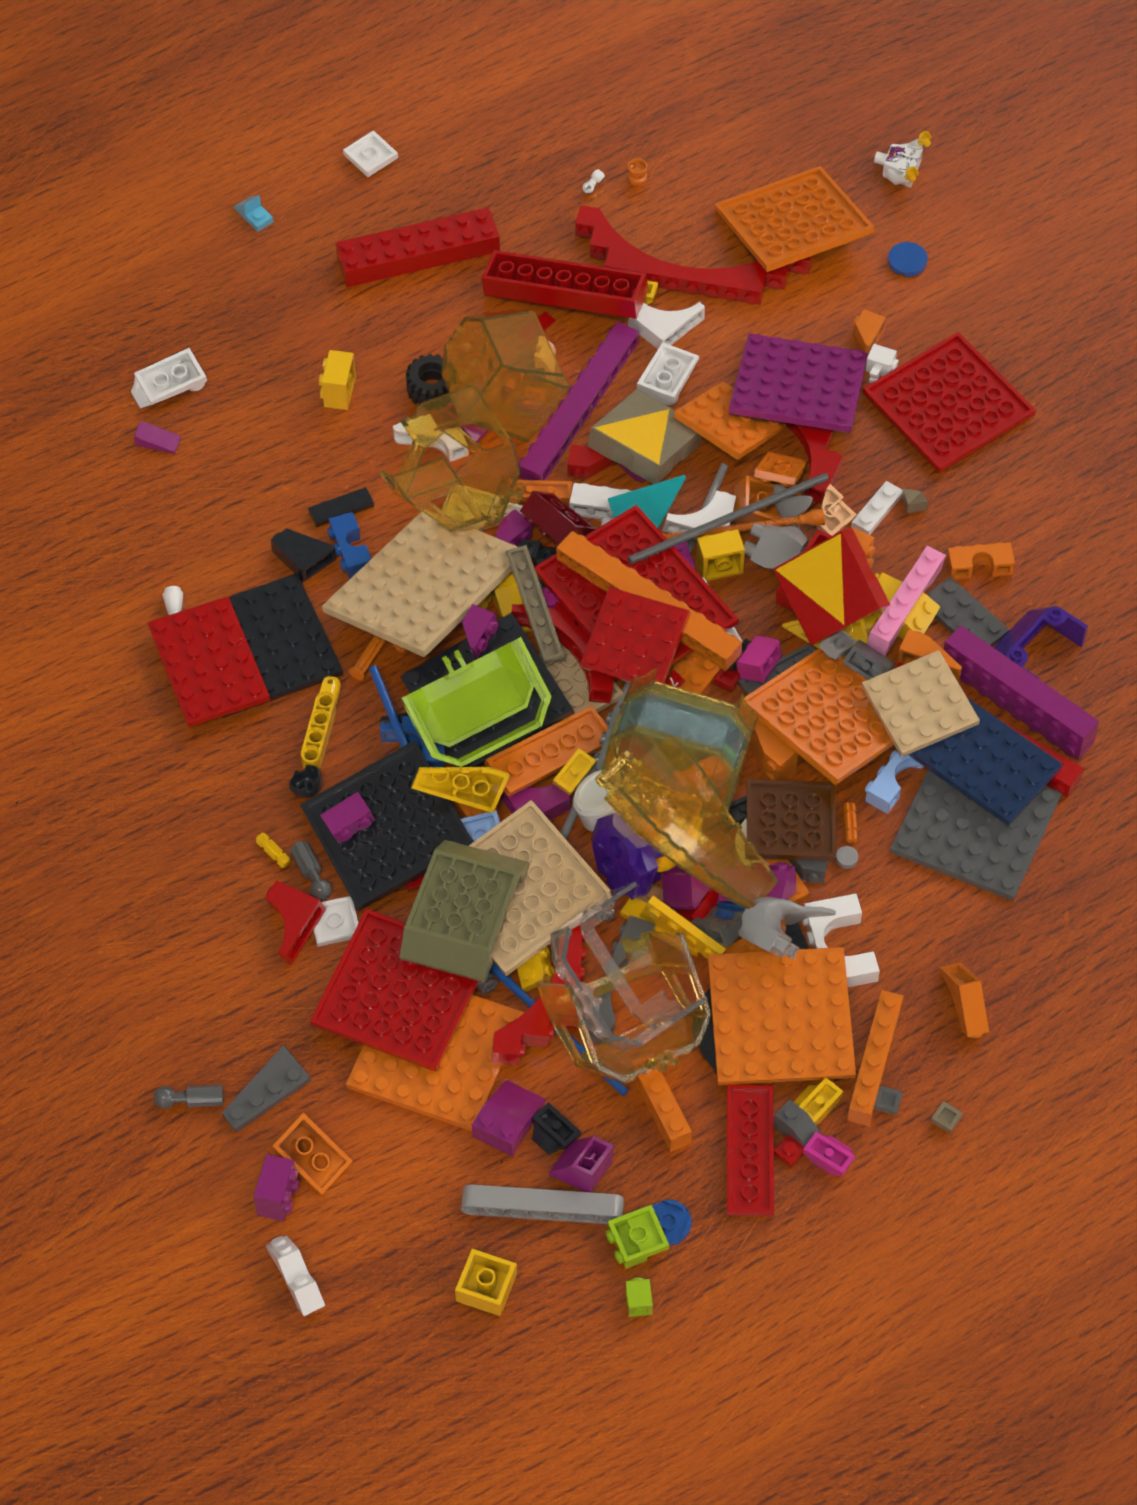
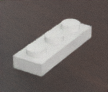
(877, 508)

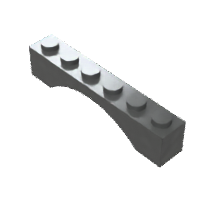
(631, 929)

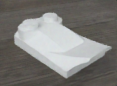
(667, 373)
(168, 379)

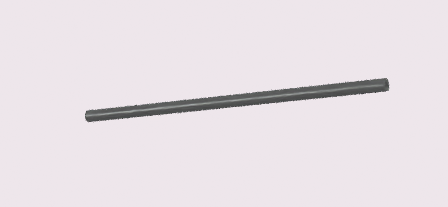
(727, 518)

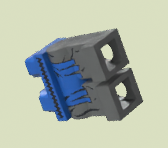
(722, 922)

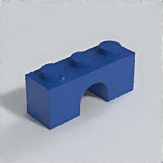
(344, 531)

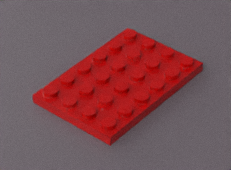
(208, 661)

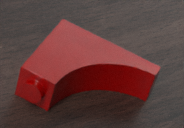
(299, 915)

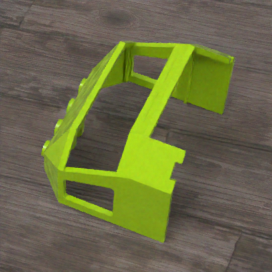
(477, 699)

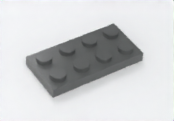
(962, 609)

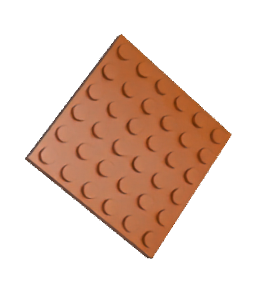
(794, 218)
(822, 715)
(781, 1016)
(461, 1081)

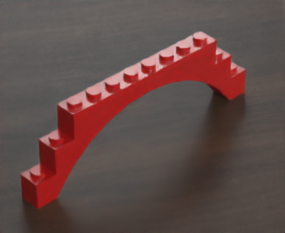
(736, 283)
(534, 1025)

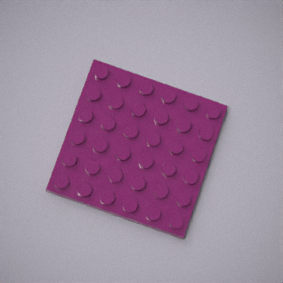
(798, 383)

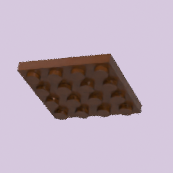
(791, 819)

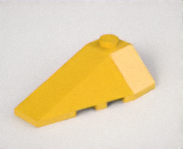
(466, 785)

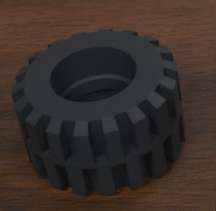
(422, 370)

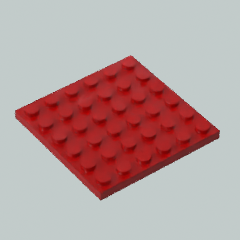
(949, 402)
(392, 1001)

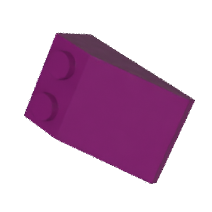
(507, 1117)

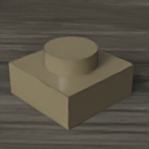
(946, 1117)

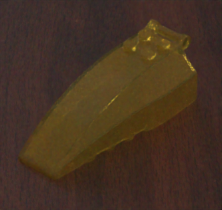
(680, 815)

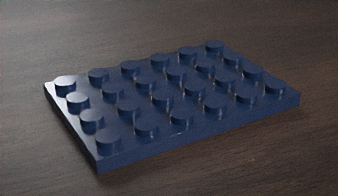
(991, 765)

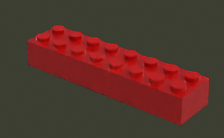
(417, 247)
(565, 284)

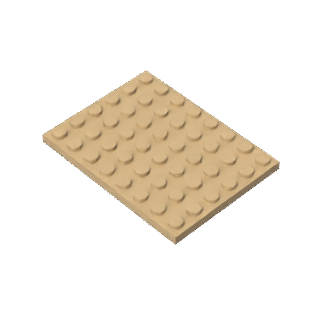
(421, 584)

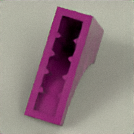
(548, 799)

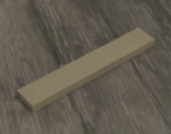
(535, 605)

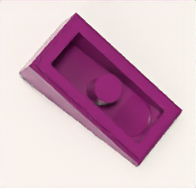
(156, 438)

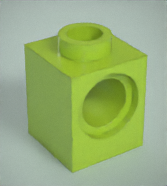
(639, 1297)

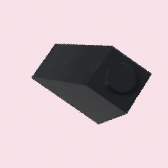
(302, 553)

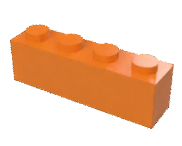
(664, 1109)

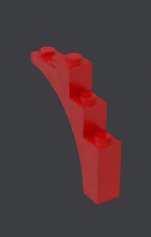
(821, 460)
(576, 641)

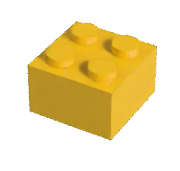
(337, 379)
(720, 555)
(486, 1282)

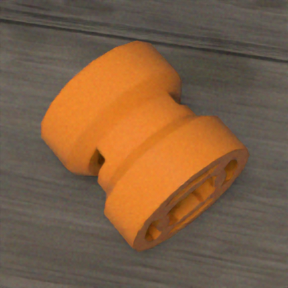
(637, 172)

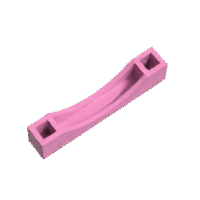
(912, 588)

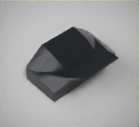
(553, 1130)

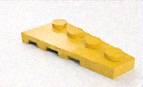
(671, 921)

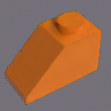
(868, 329)

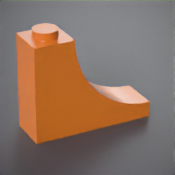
(968, 999)

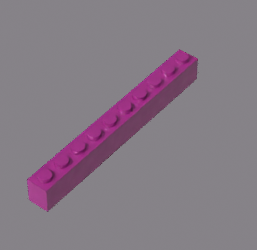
(579, 403)

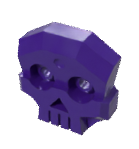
(624, 856)

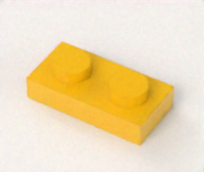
(574, 771)

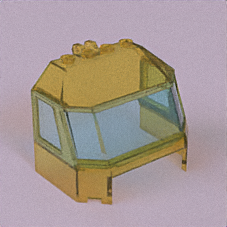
(708, 728)

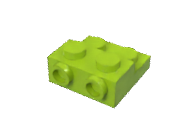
(636, 1236)

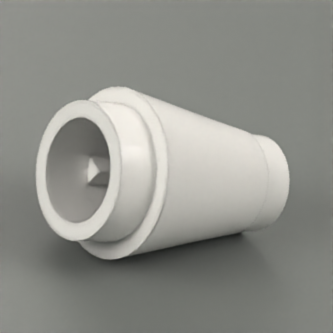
(173, 599)

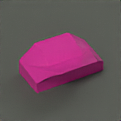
(829, 1154)

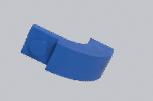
(388, 735)

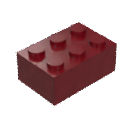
(554, 516)

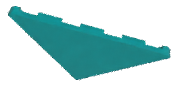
(652, 499)

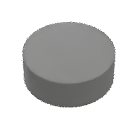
(846, 857)

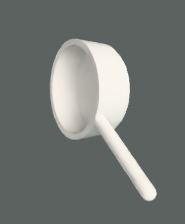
(590, 801)

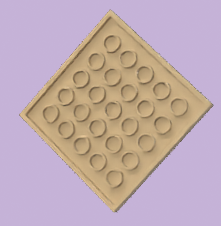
(552, 890)

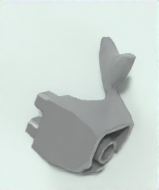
(776, 542)
(763, 922)

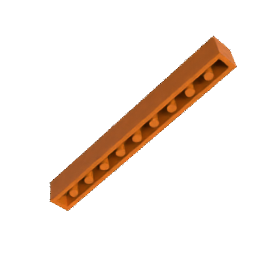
(608, 571)

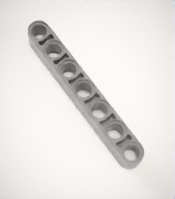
(541, 1204)

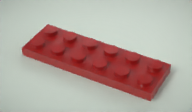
(750, 1150)

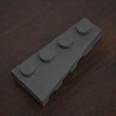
(271, 1085)

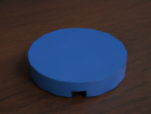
(907, 259)
(674, 1220)

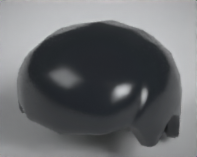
(306, 782)

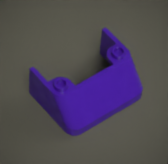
(1031, 624)

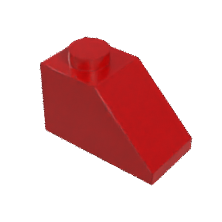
(585, 462)

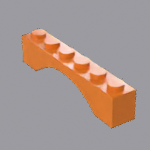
(875, 1058)

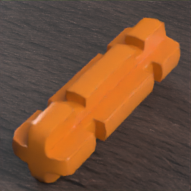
(850, 822)

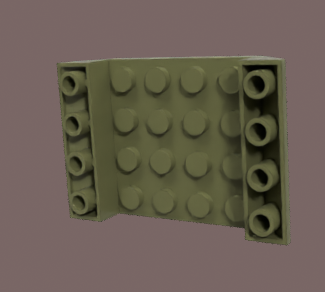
(461, 909)

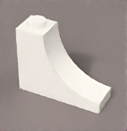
(666, 326)
(719, 506)

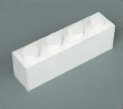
(593, 500)

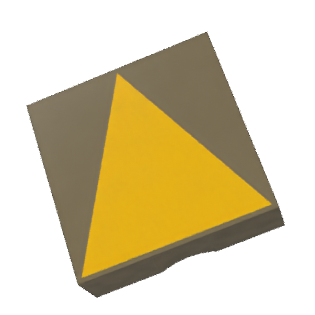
(643, 437)

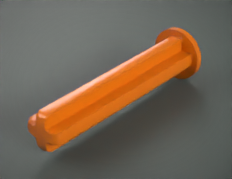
(366, 658)

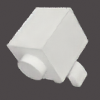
(880, 362)

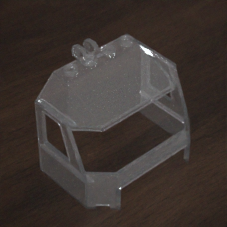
(653, 1012)

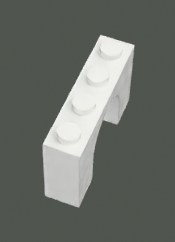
(859, 968)

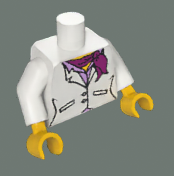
(903, 160)

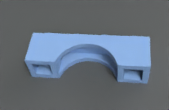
(884, 790)

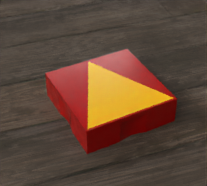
(831, 586)

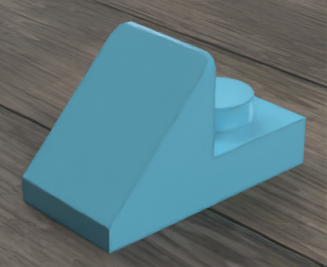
(254, 213)

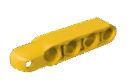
(328, 695)

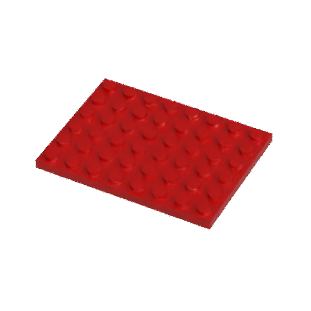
(667, 570)

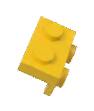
(534, 969)

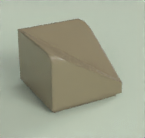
(914, 500)

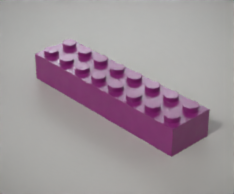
(1022, 694)

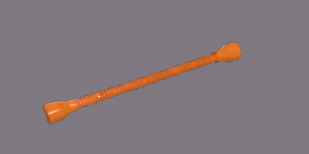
(813, 517)

